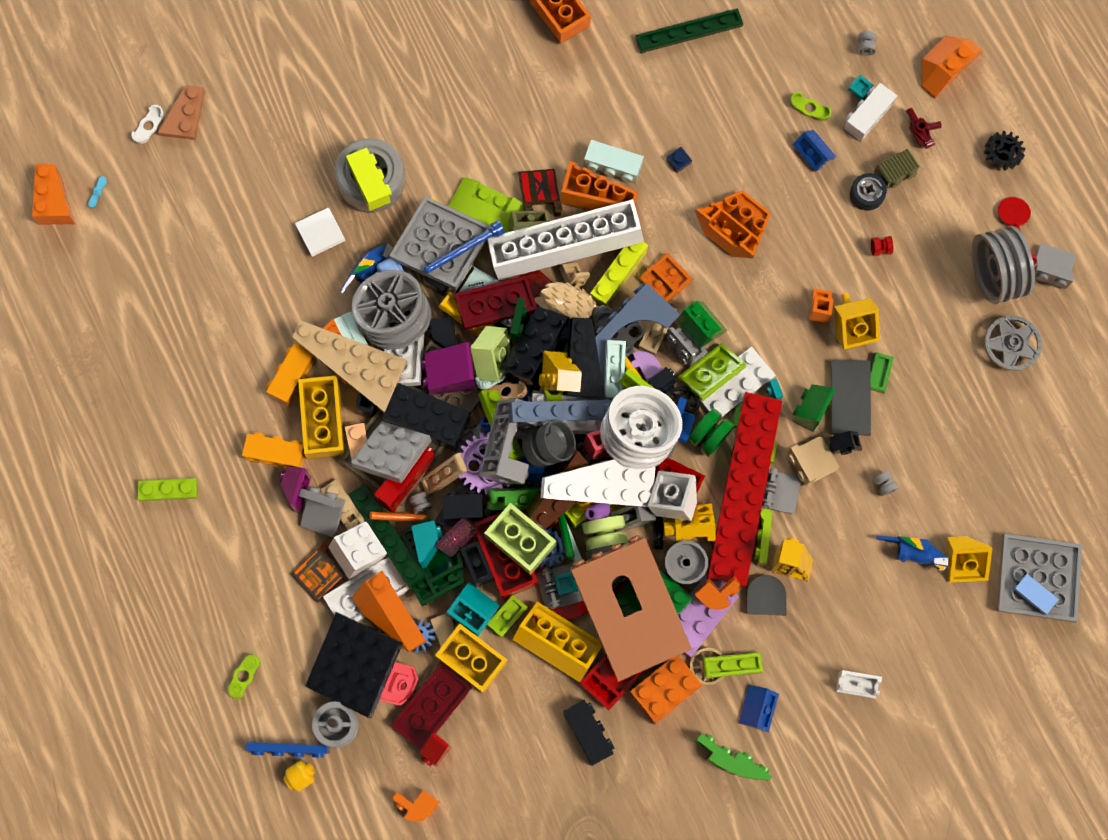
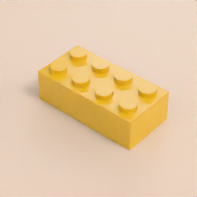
(321, 417)

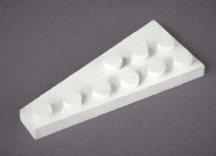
(601, 483)

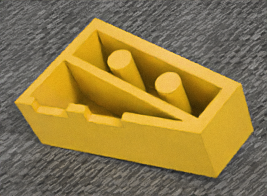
(559, 373)
(792, 560)

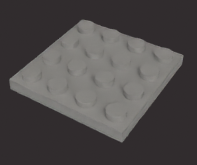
(434, 233)
(1051, 564)

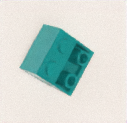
(472, 609)

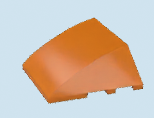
(735, 224)

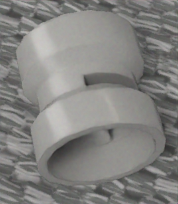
(867, 44)
(888, 487)

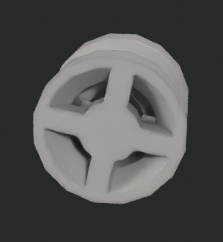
(420, 503)

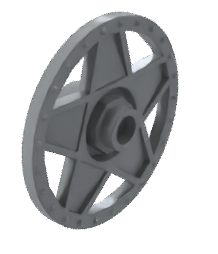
(1013, 343)

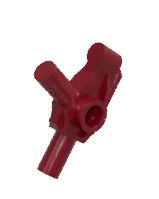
(921, 129)

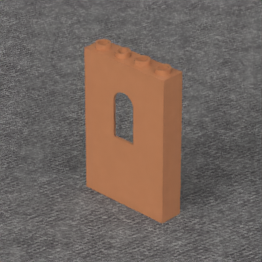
(642, 637)

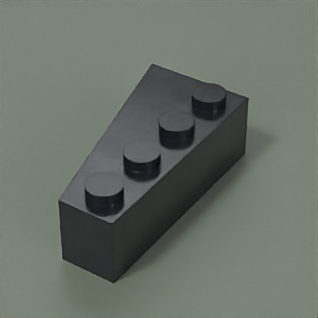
(584, 354)

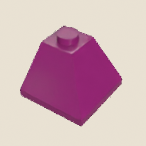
(292, 482)

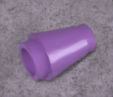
(598, 511)

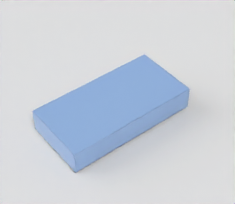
(1036, 594)

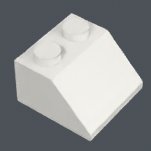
(674, 495)

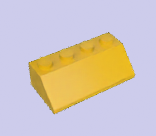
(563, 646)

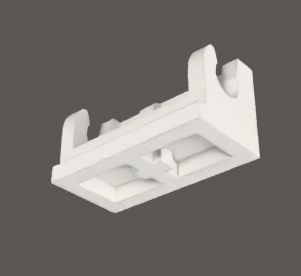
(858, 684)

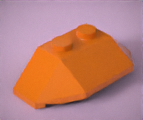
(947, 62)

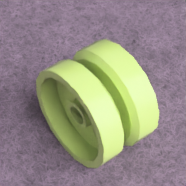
(604, 532)

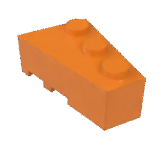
(50, 197)

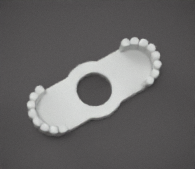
(155, 116)

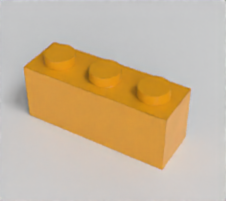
(295, 366)
(273, 451)

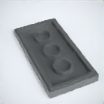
(852, 397)

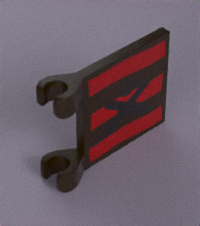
(540, 188)

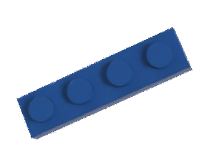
(296, 749)

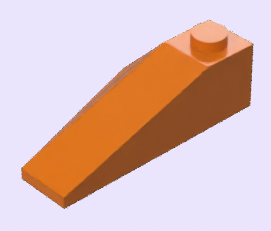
(385, 609)

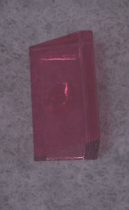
(457, 537)

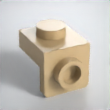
(573, 274)

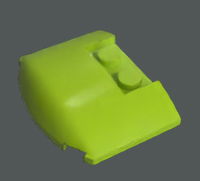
(484, 203)

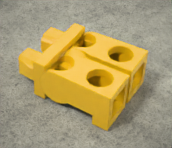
(701, 525)

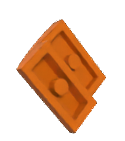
(667, 277)

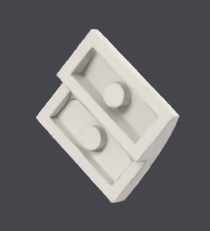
(320, 232)

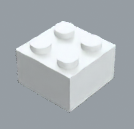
(357, 550)

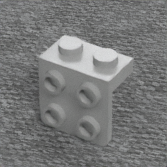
(1054, 266)
(682, 343)
(321, 511)

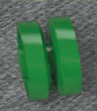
(709, 431)

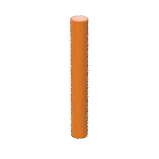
(397, 516)

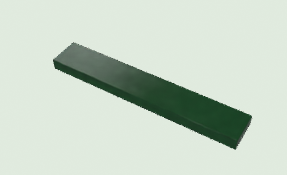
(689, 30)

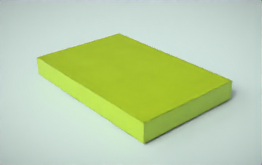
(712, 372)

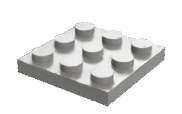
(391, 452)

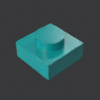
(860, 87)
(773, 390)
(565, 584)

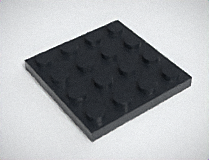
(354, 664)

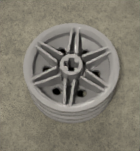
(1003, 264)
(388, 301)

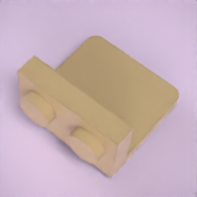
(812, 460)

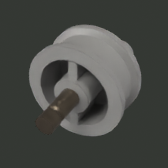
(335, 725)

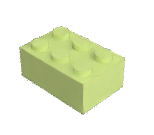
(520, 538)

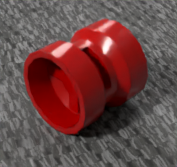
(881, 246)

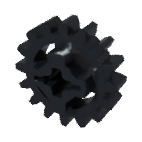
(1004, 150)

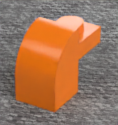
(821, 306)
(714, 597)
(419, 810)

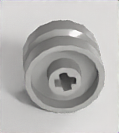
(686, 574)

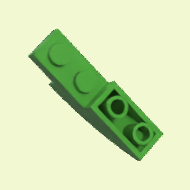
(739, 765)

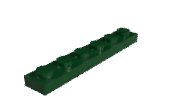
(388, 537)

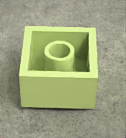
(490, 352)

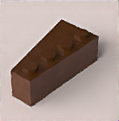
(545, 510)

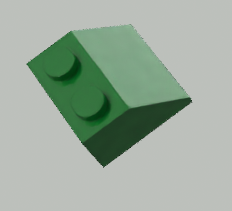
(700, 323)
(813, 406)

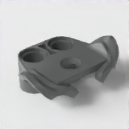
(600, 318)

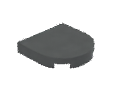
(766, 596)

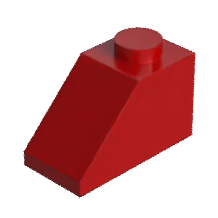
(434, 750)

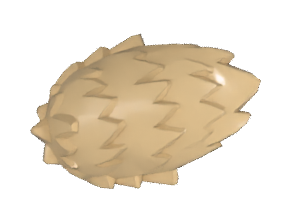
(567, 300)

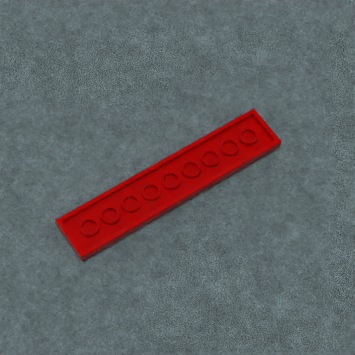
(744, 489)

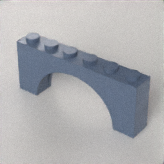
(643, 306)

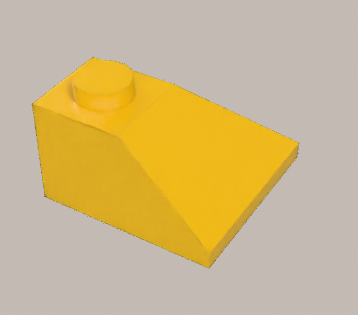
(968, 559)

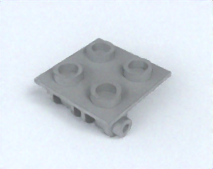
(781, 491)
(549, 589)

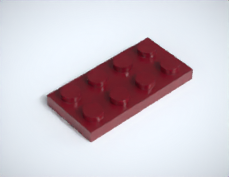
(493, 302)
(431, 706)

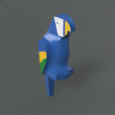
(367, 264)
(918, 551)

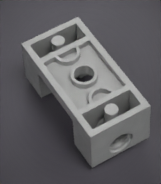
(495, 463)

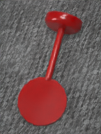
(1015, 213)

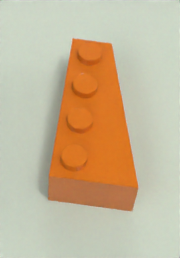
(592, 191)

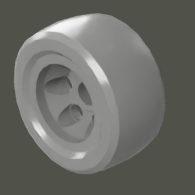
(388, 161)

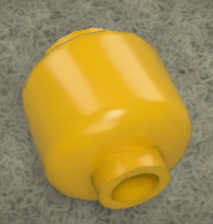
(299, 776)

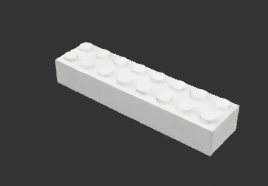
(565, 239)

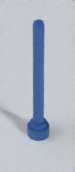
(494, 230)

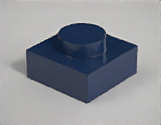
(679, 159)

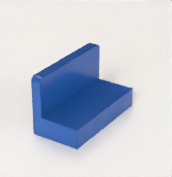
(814, 149)
(687, 420)
(758, 708)

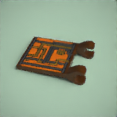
(319, 573)

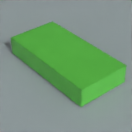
(880, 372)

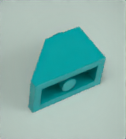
(425, 538)

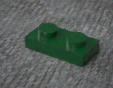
(516, 326)

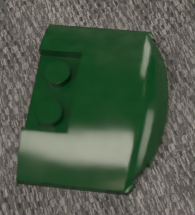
(441, 573)

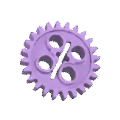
(473, 477)

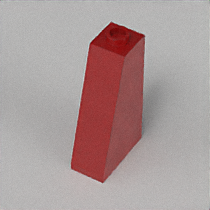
(392, 493)

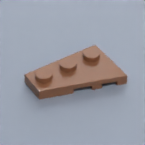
(185, 114)

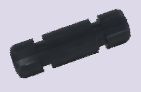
(657, 533)

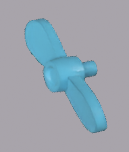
(102, 181)

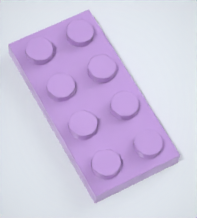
(700, 620)

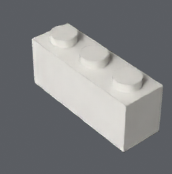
(869, 111)

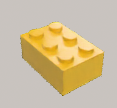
(471, 658)

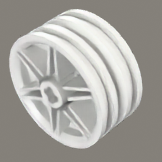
(642, 411)

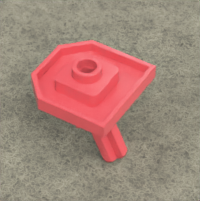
(400, 684)

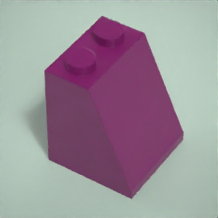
(449, 370)

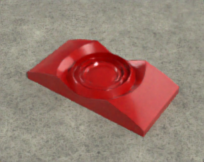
(604, 686)

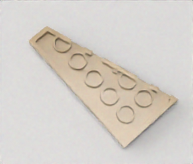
(361, 366)

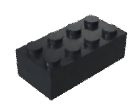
(542, 333)
(427, 415)

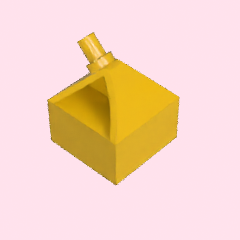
(856, 322)

